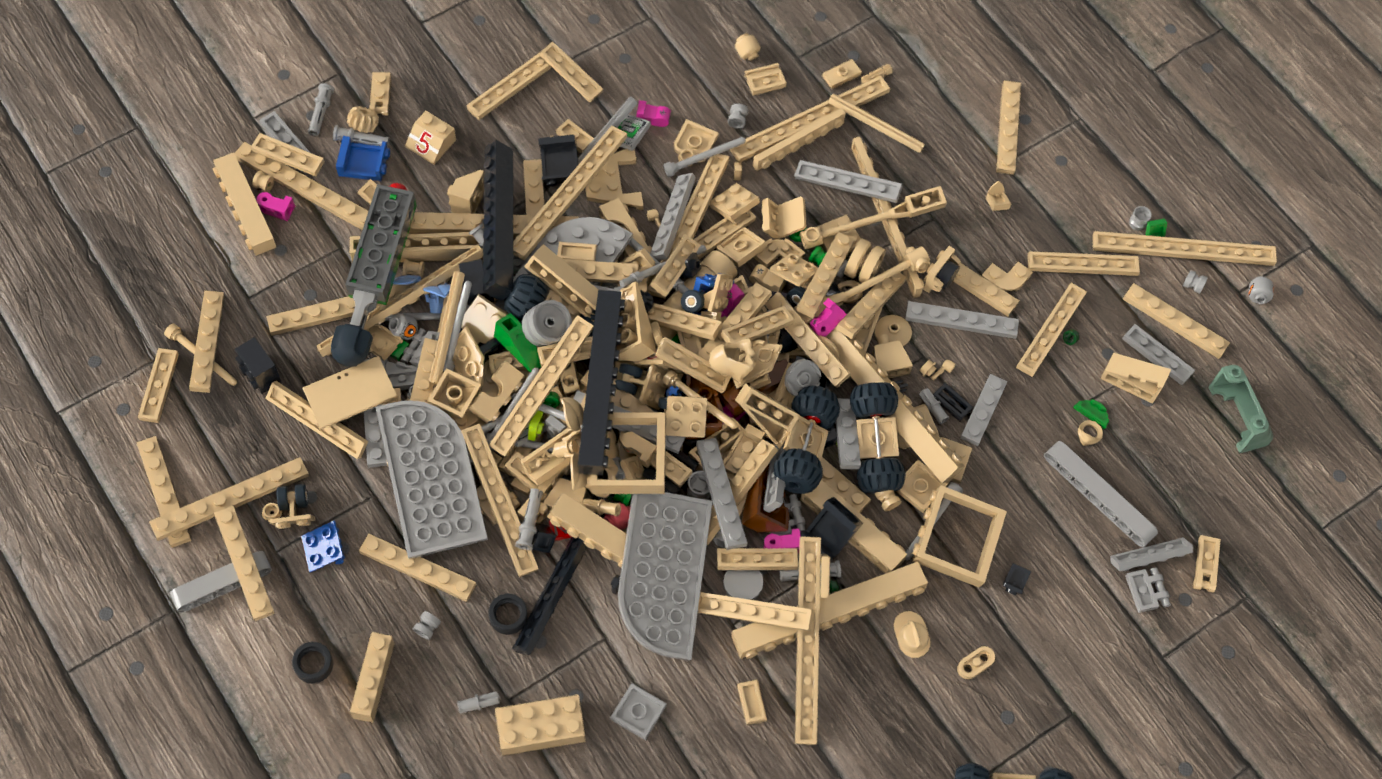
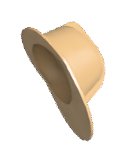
(912, 634)

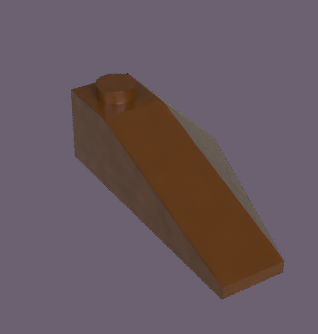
(729, 395)
(713, 424)
(753, 512)

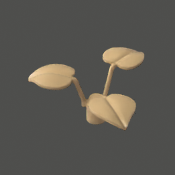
(567, 448)

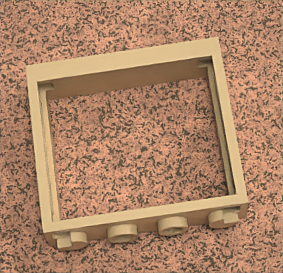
(636, 486)
(978, 578)

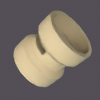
(888, 499)

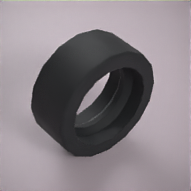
(504, 599)
(303, 650)

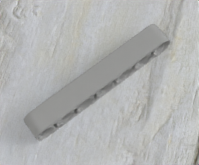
(1101, 494)

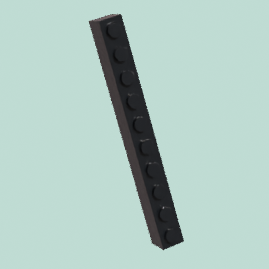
(498, 220)
(600, 383)

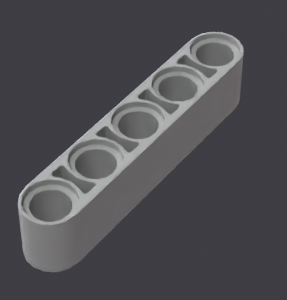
(213, 584)

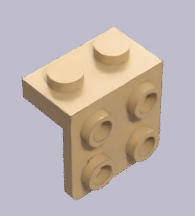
(783, 218)

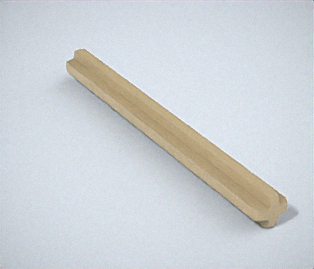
(876, 123)
(446, 327)

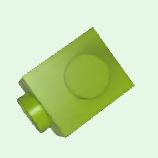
(536, 426)

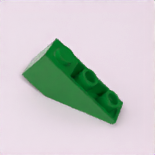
(511, 336)

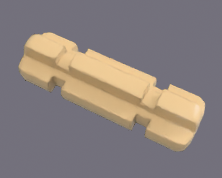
(886, 70)

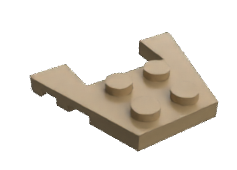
(607, 184)

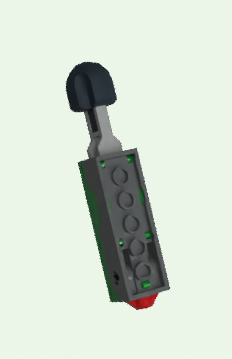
(374, 268)

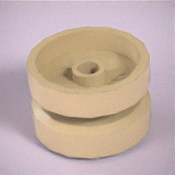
(864, 261)

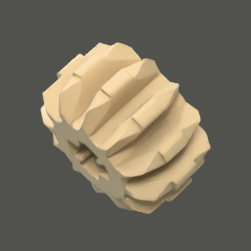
(362, 119)

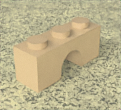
(507, 380)

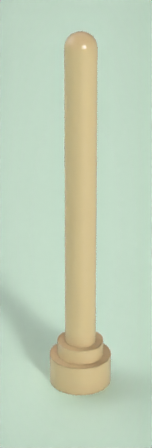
(174, 333)
(672, 379)

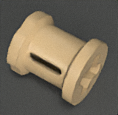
(413, 268)

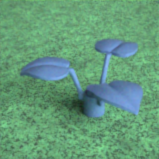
(437, 293)

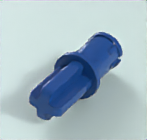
(673, 391)

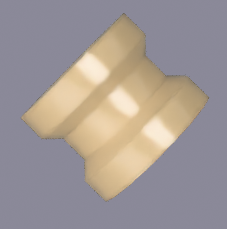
(263, 181)

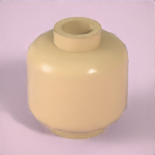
(747, 46)

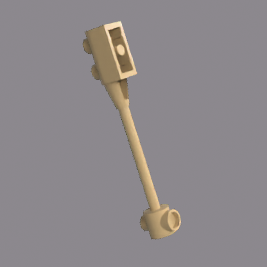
(912, 206)
(914, 259)

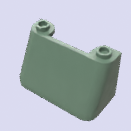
(1233, 384)

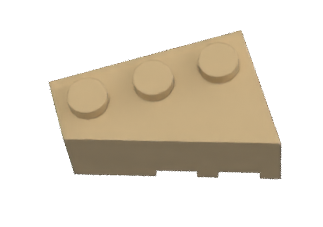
(1136, 376)
(727, 441)

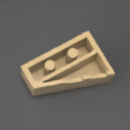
(770, 415)

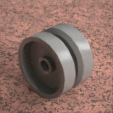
(546, 323)

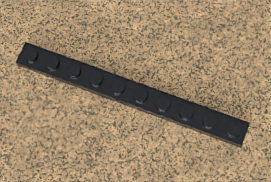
(552, 592)

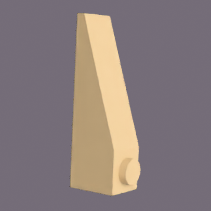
(637, 334)

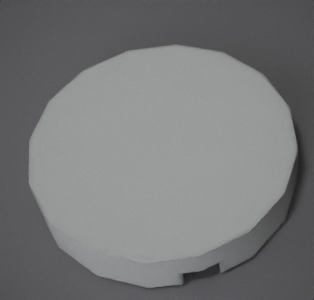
(800, 375)
(743, 583)

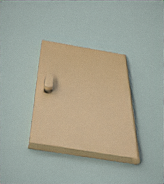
(342, 398)

